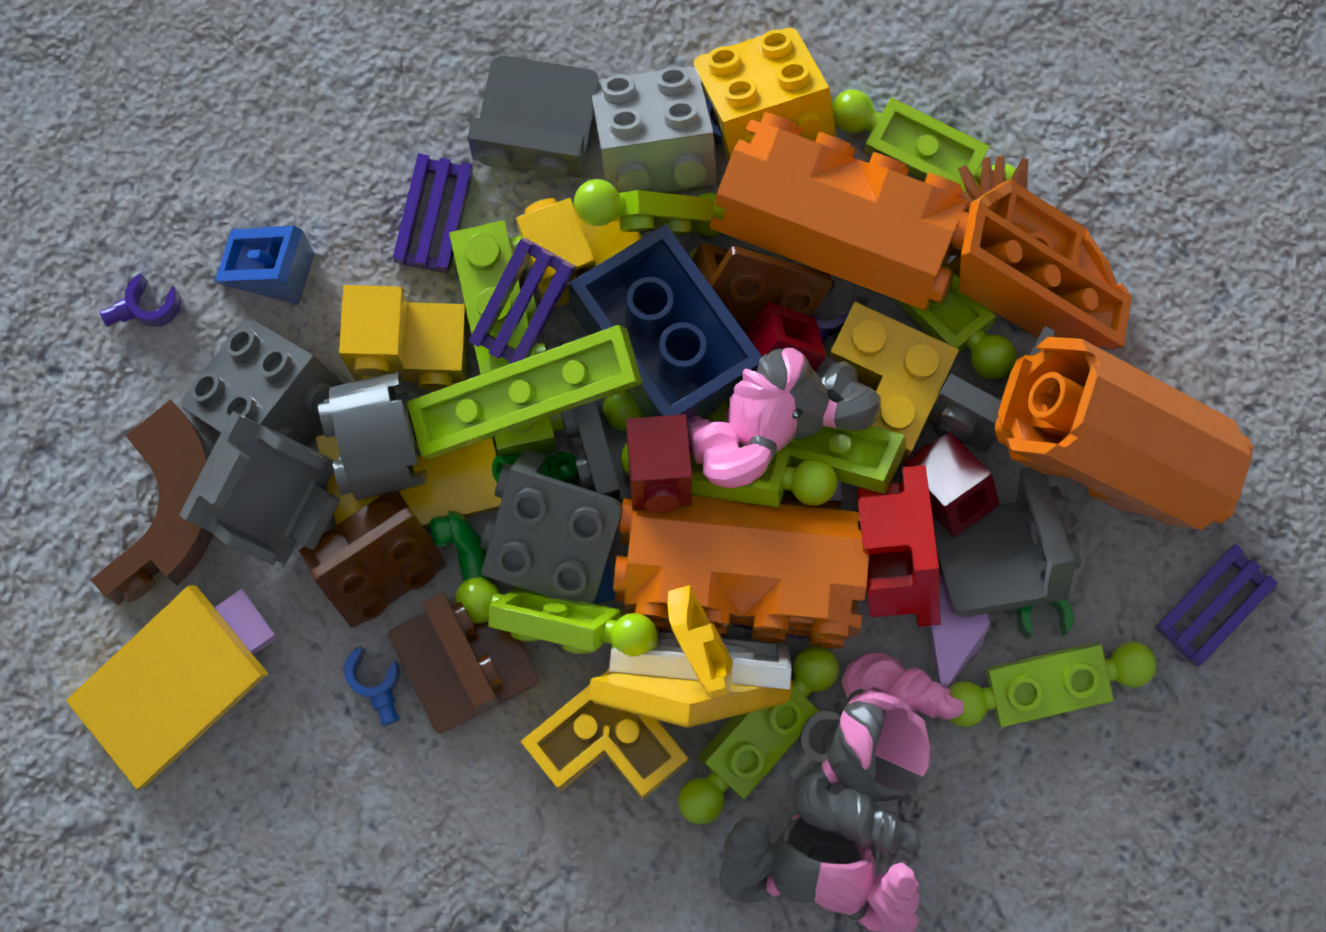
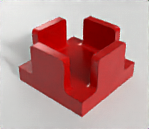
(901, 549)

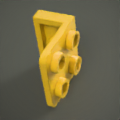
(768, 76)

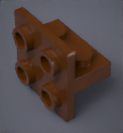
(752, 279)
(373, 559)
(460, 664)

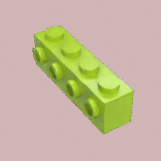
(480, 260)

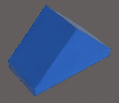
(267, 262)

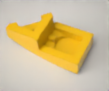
(700, 642)

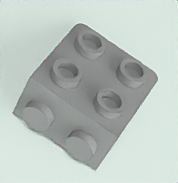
(655, 131)

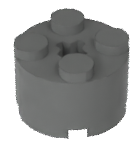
(372, 437)

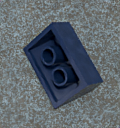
(676, 323)

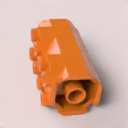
(842, 212)
(1122, 435)
(748, 566)

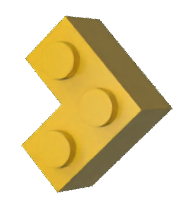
(562, 232)
(391, 335)
(897, 364)
(588, 731)

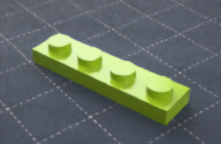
(524, 392)
(857, 456)

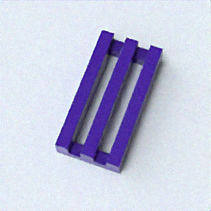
(443, 170)
(499, 345)
(1248, 571)

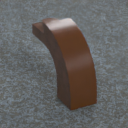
(170, 544)

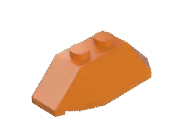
(1040, 269)

